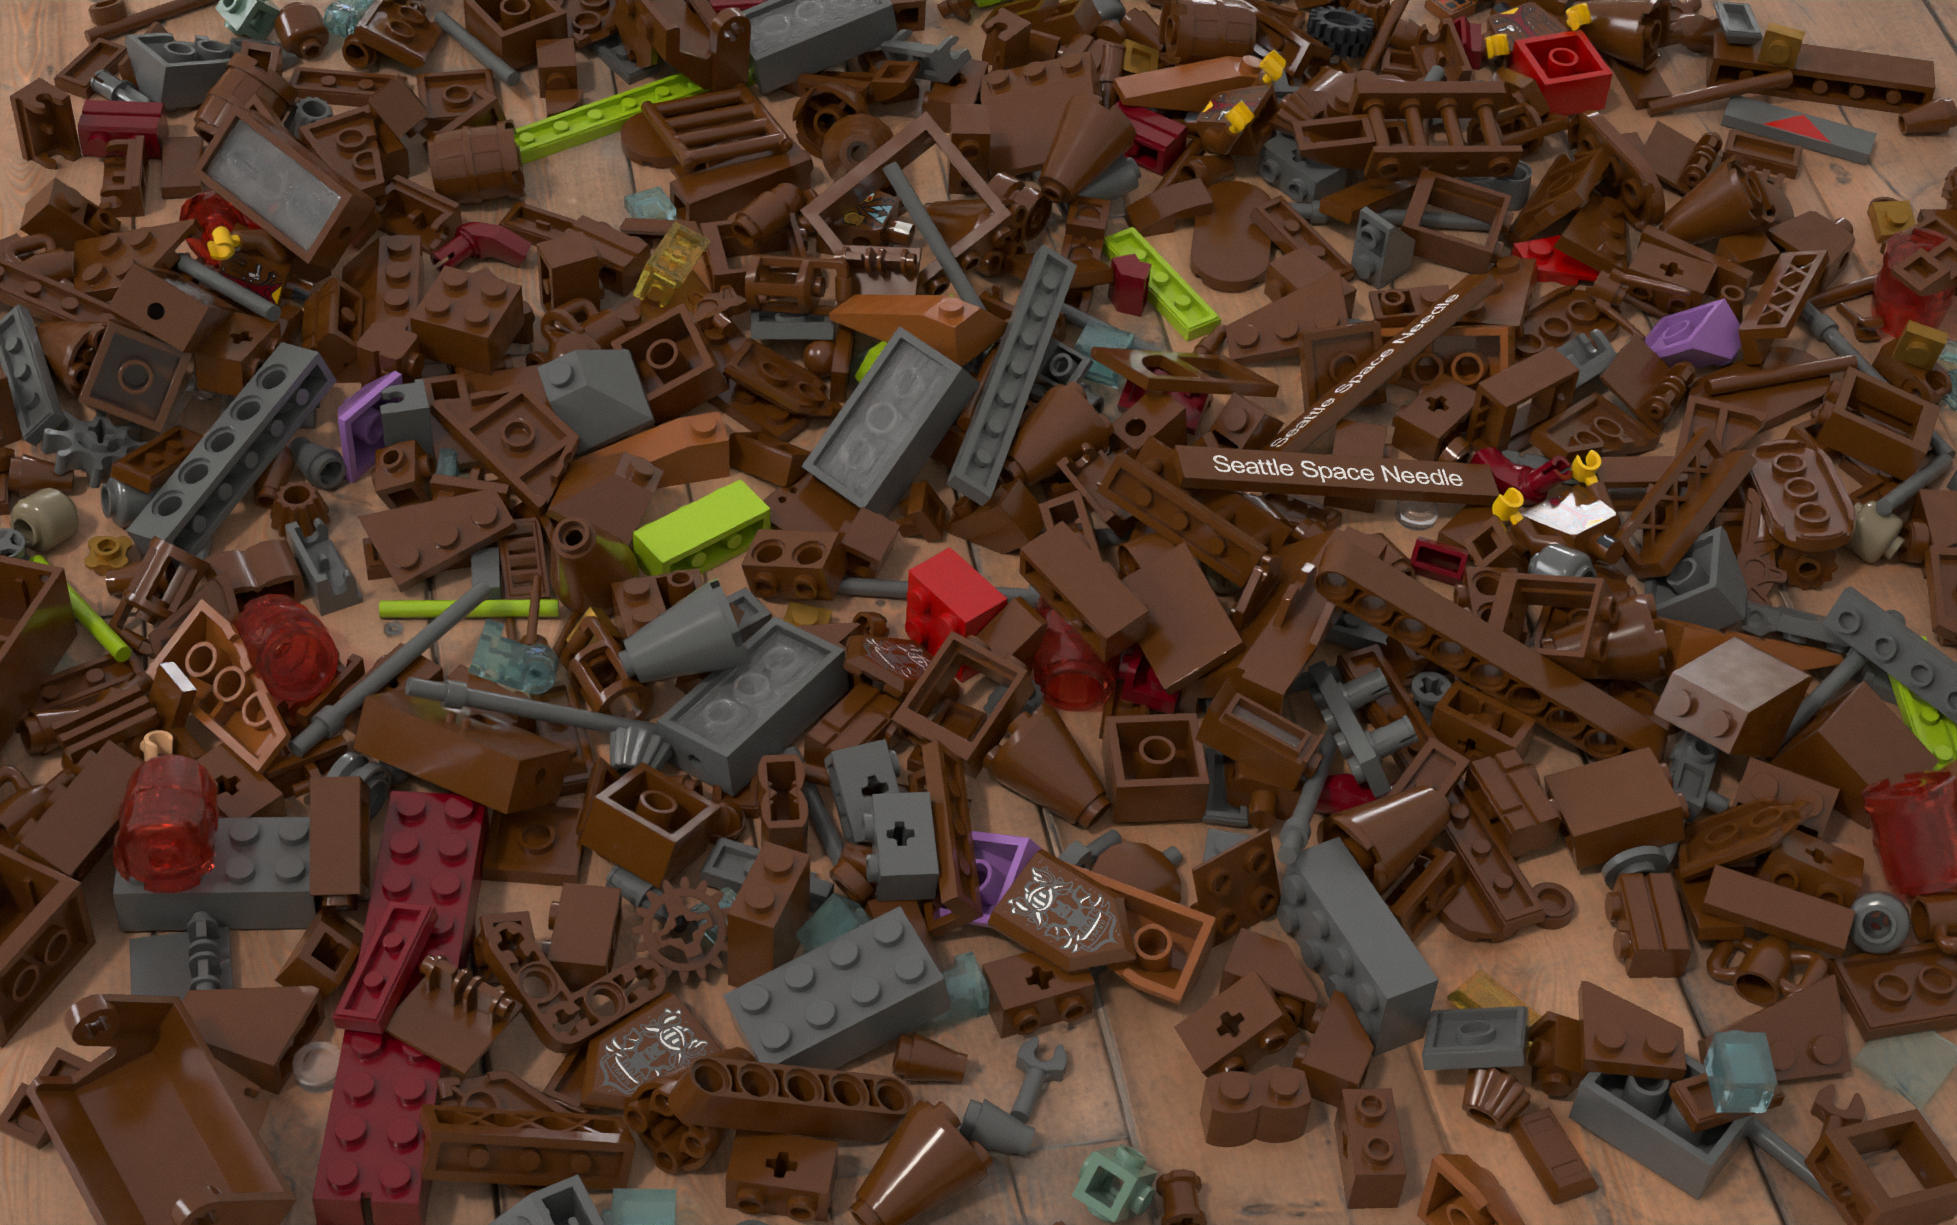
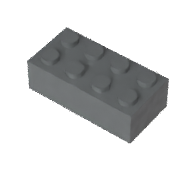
(255, 882)
(1357, 944)
(841, 997)

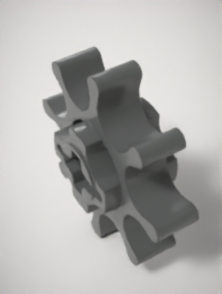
(90, 445)

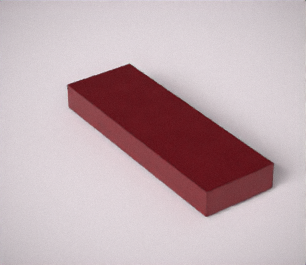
(385, 967)

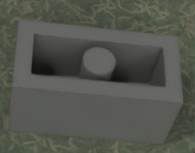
(486, 568)

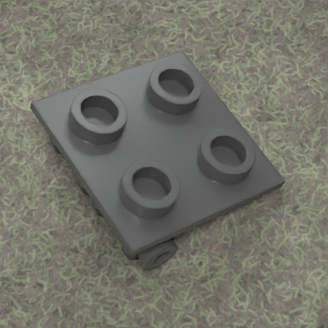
(182, 960)

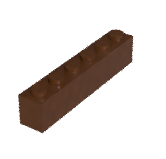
(1829, 75)

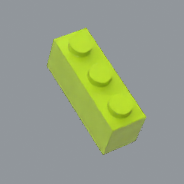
(702, 532)

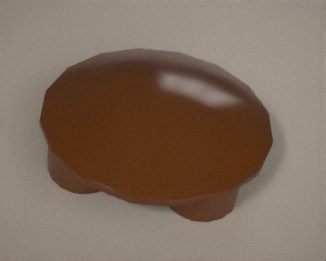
(1140, 868)

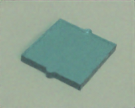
(1909, 1064)

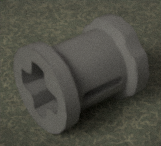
(1427, 691)

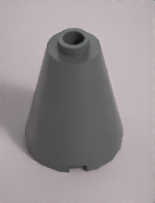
(687, 639)

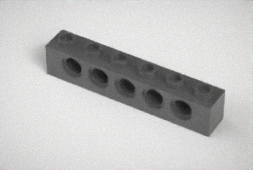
(235, 451)

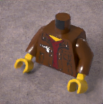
(1523, 22)
(1242, 117)
(259, 265)
(1574, 518)

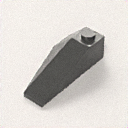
(182, 70)

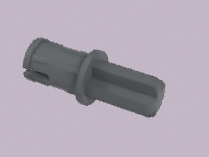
(116, 89)
(635, 891)

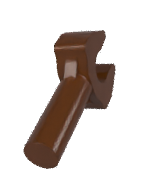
(1833, 1116)

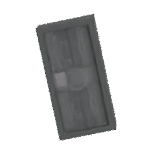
(812, 36)
(891, 423)
(755, 708)

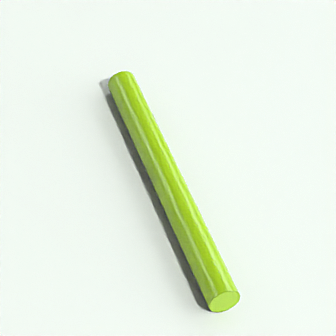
(487, 608)
(94, 623)

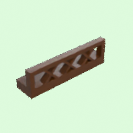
(1286, 39)
(1780, 302)
(1684, 515)
(958, 874)
(524, 1147)

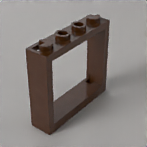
(869, 176)

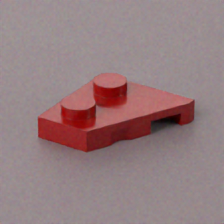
(1554, 264)

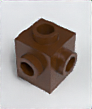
(403, 474)

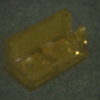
(671, 262)

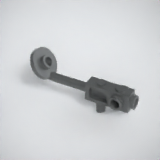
(1691, 774)

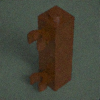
(732, 185)

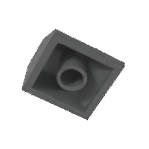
(597, 395)
(1703, 585)

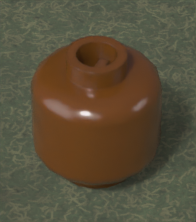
(301, 30)

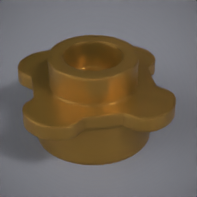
(107, 553)

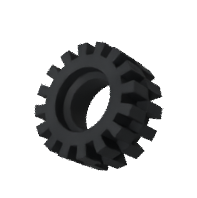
(1341, 30)

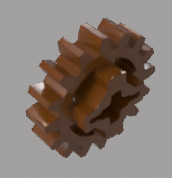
(676, 908)

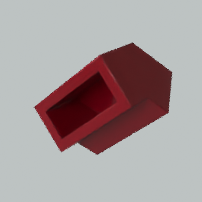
(1471, 39)
(1130, 284)
(1441, 555)

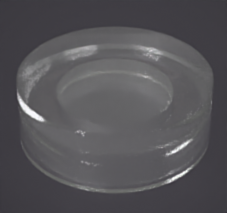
(1416, 515)
(316, 1067)

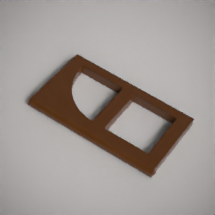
(1186, 372)

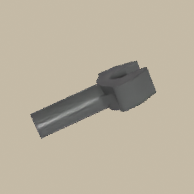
(1087, 855)
(1036, 1074)

